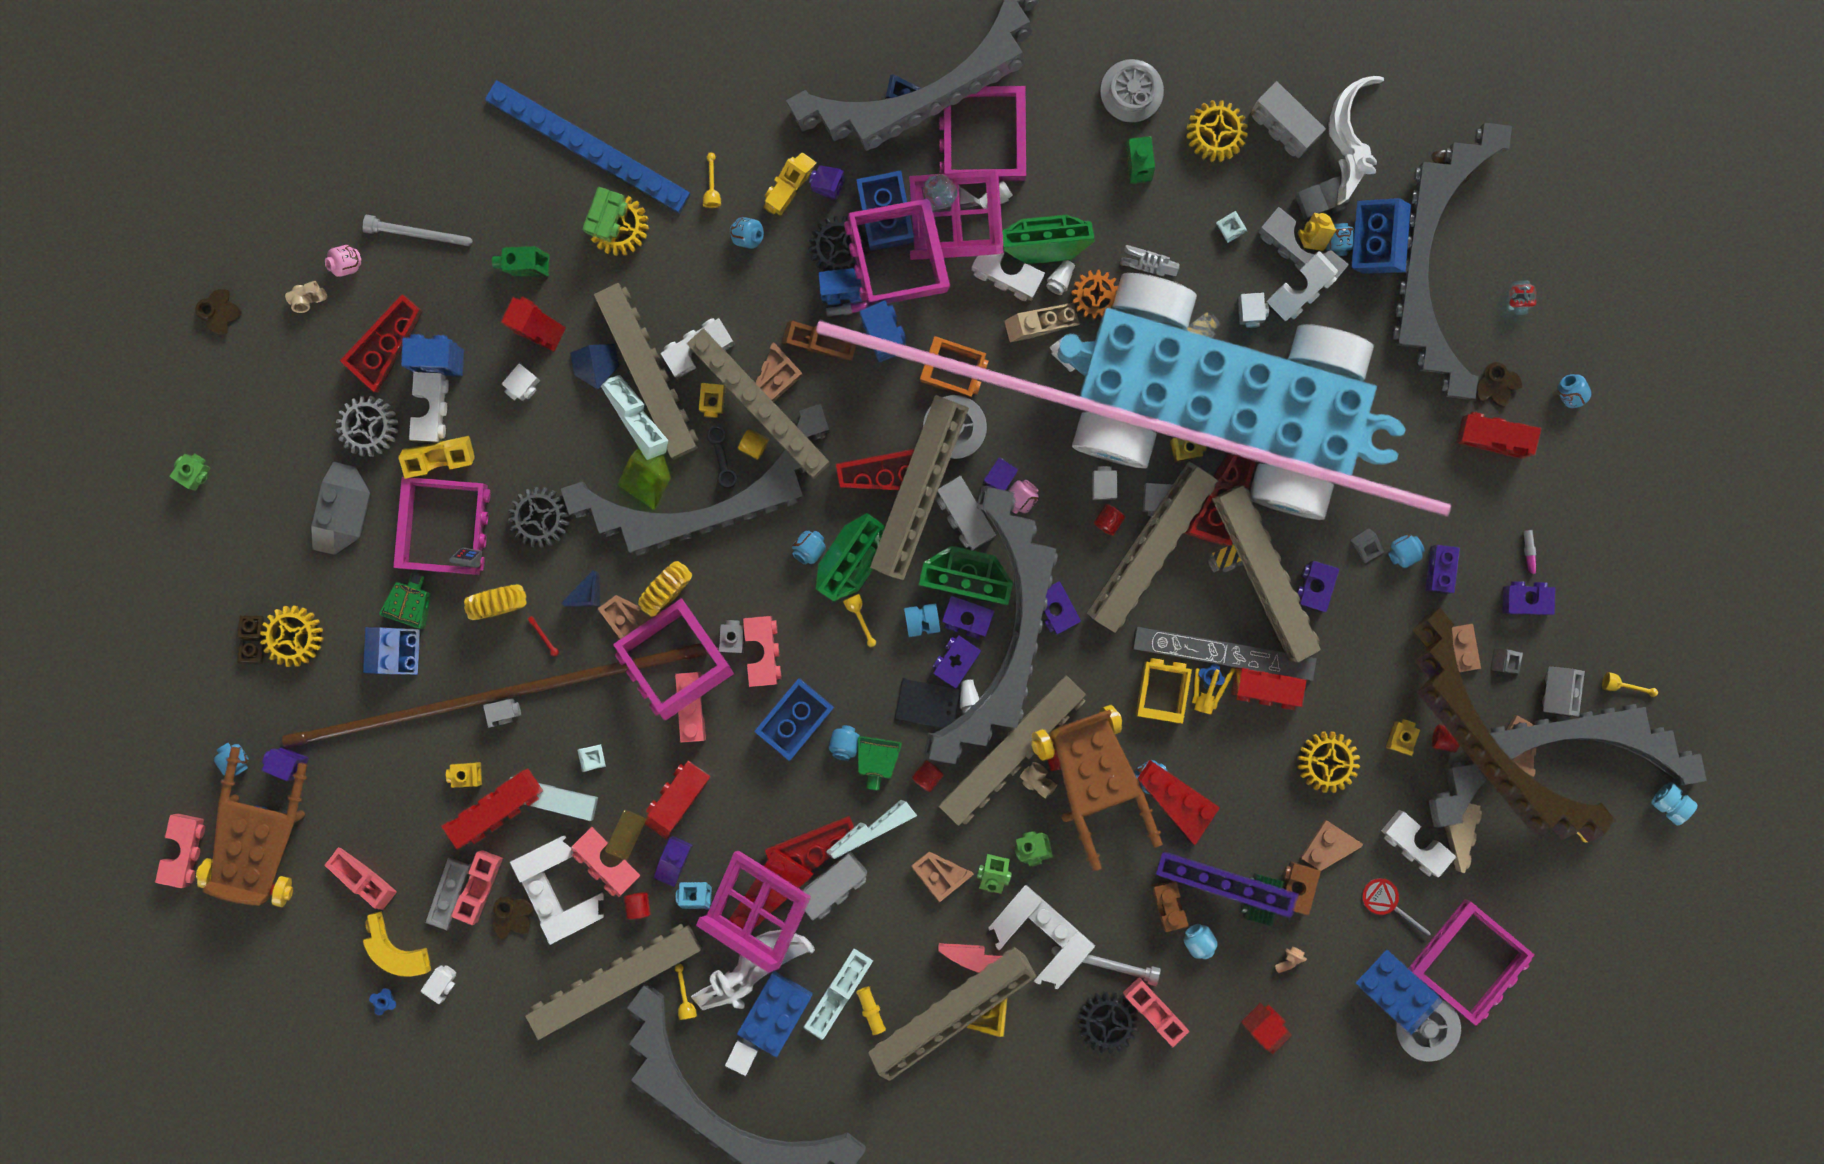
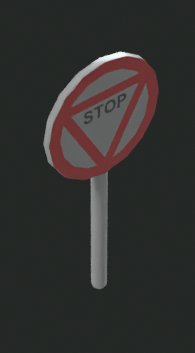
(1382, 897)

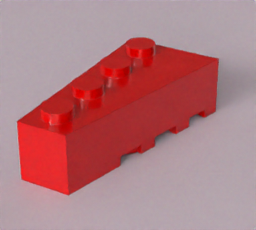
(381, 345)
(493, 809)

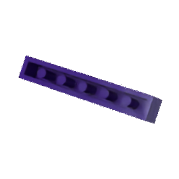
(1227, 884)

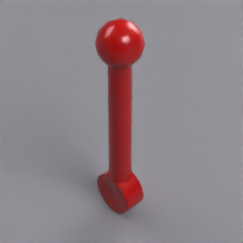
(553, 651)

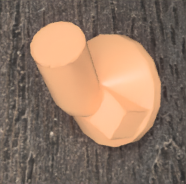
(1294, 957)

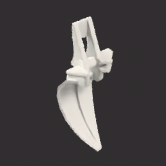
(1357, 154)
(740, 982)

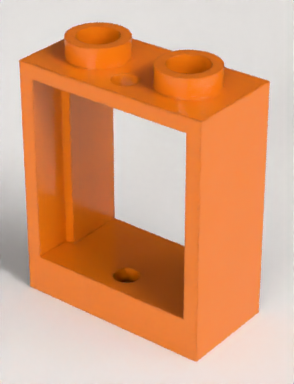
(939, 343)

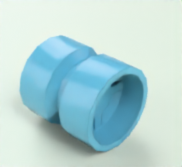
(1670, 800)

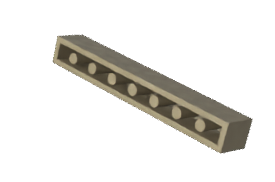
(646, 371)
(758, 403)
(919, 487)
(1152, 547)
(1266, 573)
(1011, 750)
(614, 981)
(952, 1014)

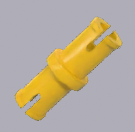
(871, 1010)

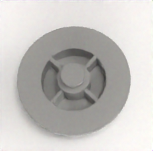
(1132, 90)
(972, 430)
(1434, 1037)

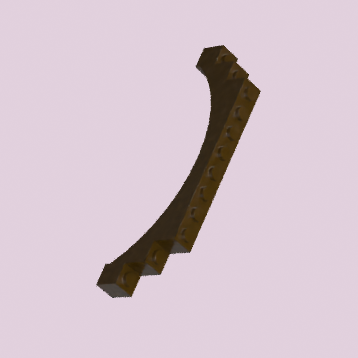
(1449, 701)

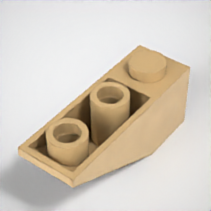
(1041, 322)
(1462, 837)

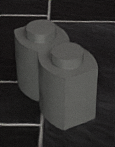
(1320, 199)

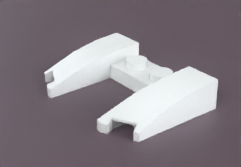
(553, 920)
(1073, 943)

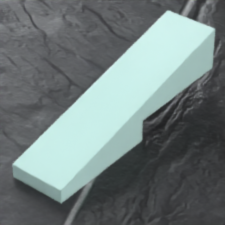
(630, 409)
(566, 802)
(861, 833)
(837, 994)

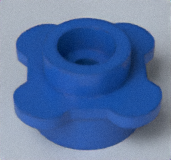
(1205, 674)
(387, 997)

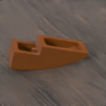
(806, 338)

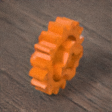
(1085, 294)

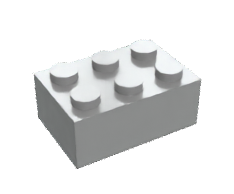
(1287, 120)
(964, 514)
(834, 884)

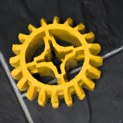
(1207, 130)
(636, 232)
(664, 588)
(495, 602)
(297, 644)
(1348, 765)

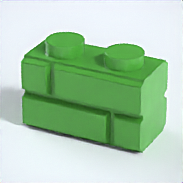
(605, 214)

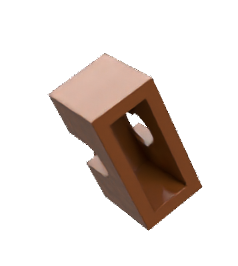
(1308, 877)
(1168, 894)

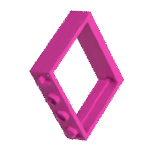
(1017, 174)
(920, 207)
(405, 517)
(693, 690)
(1443, 937)

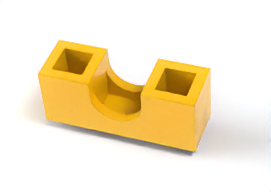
(423, 458)

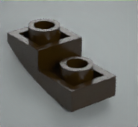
(250, 648)

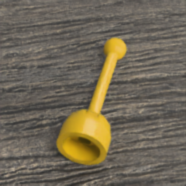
(711, 197)
(854, 605)
(1613, 682)
(686, 1009)

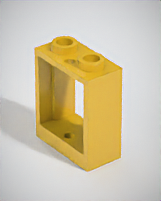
(1157, 664)

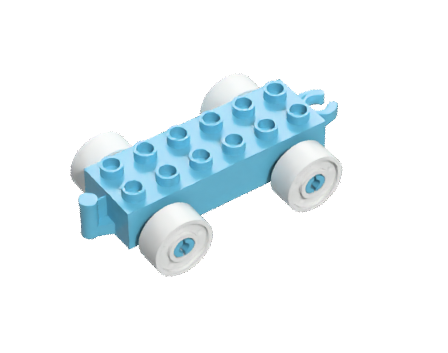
(1293, 407)

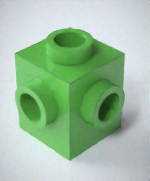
(190, 471)
(1033, 848)
(994, 874)

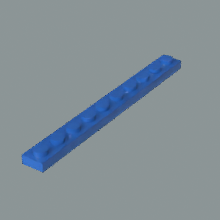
(587, 146)

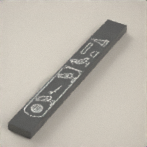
(1222, 653)

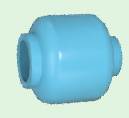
(1200, 941)

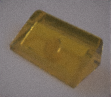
(625, 834)

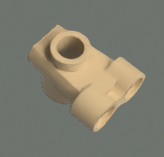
(302, 296)
(1035, 779)

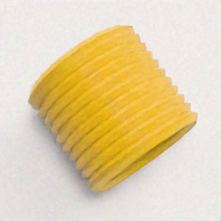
(753, 443)

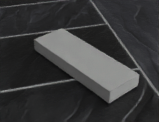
(448, 893)

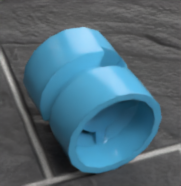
(922, 620)

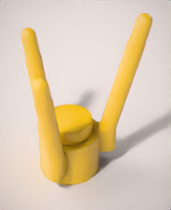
(1206, 702)

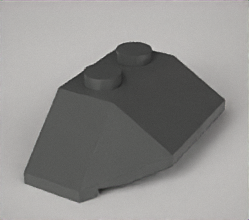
(339, 509)

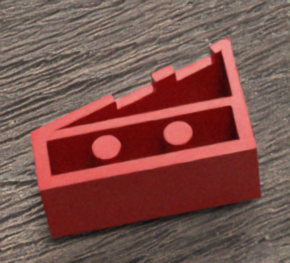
(529, 322)
(1498, 435)
(1268, 688)
(676, 799)
(1267, 1027)

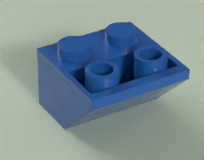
(839, 286)
(391, 651)

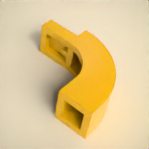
(388, 956)

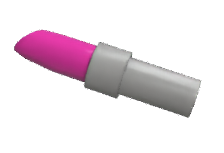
(845, 309)
(1530, 551)

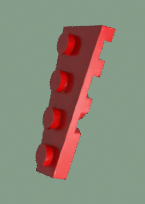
(1182, 803)
(811, 847)
(781, 866)

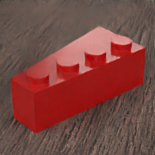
(875, 472)
(1207, 523)

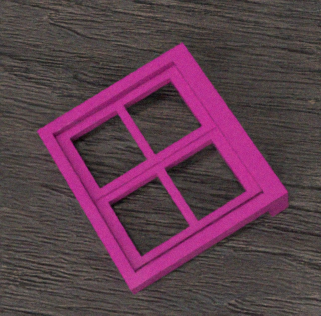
(958, 247)
(741, 939)

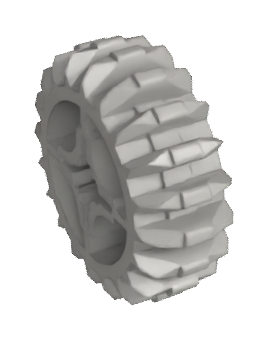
(384, 419)

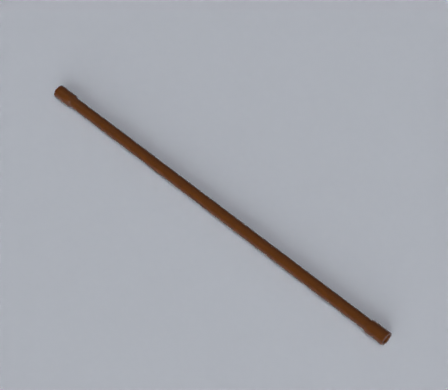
(303, 738)

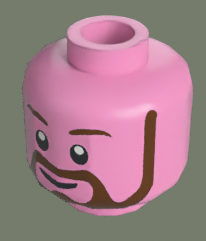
(343, 260)
(1025, 496)

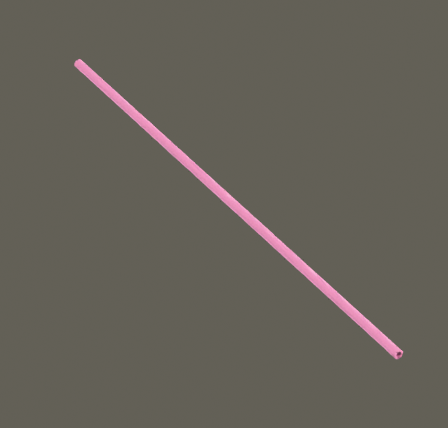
(1133, 418)

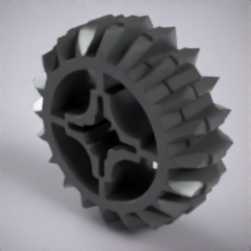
(534, 508)

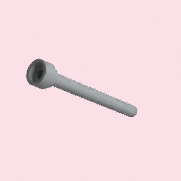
(372, 225)
(1150, 975)

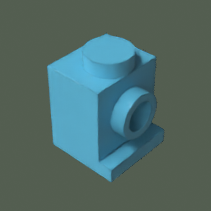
(688, 889)

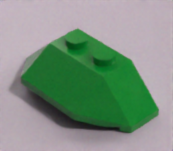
(1047, 238)
(849, 558)
(968, 575)

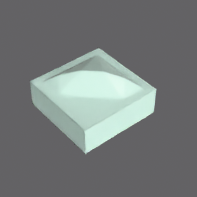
(1231, 226)
(591, 758)

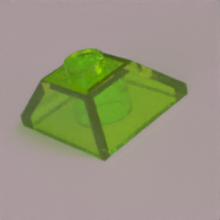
(645, 478)

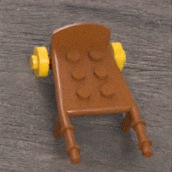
(1094, 772)
(250, 845)

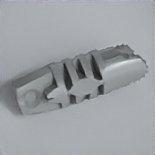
(1150, 262)

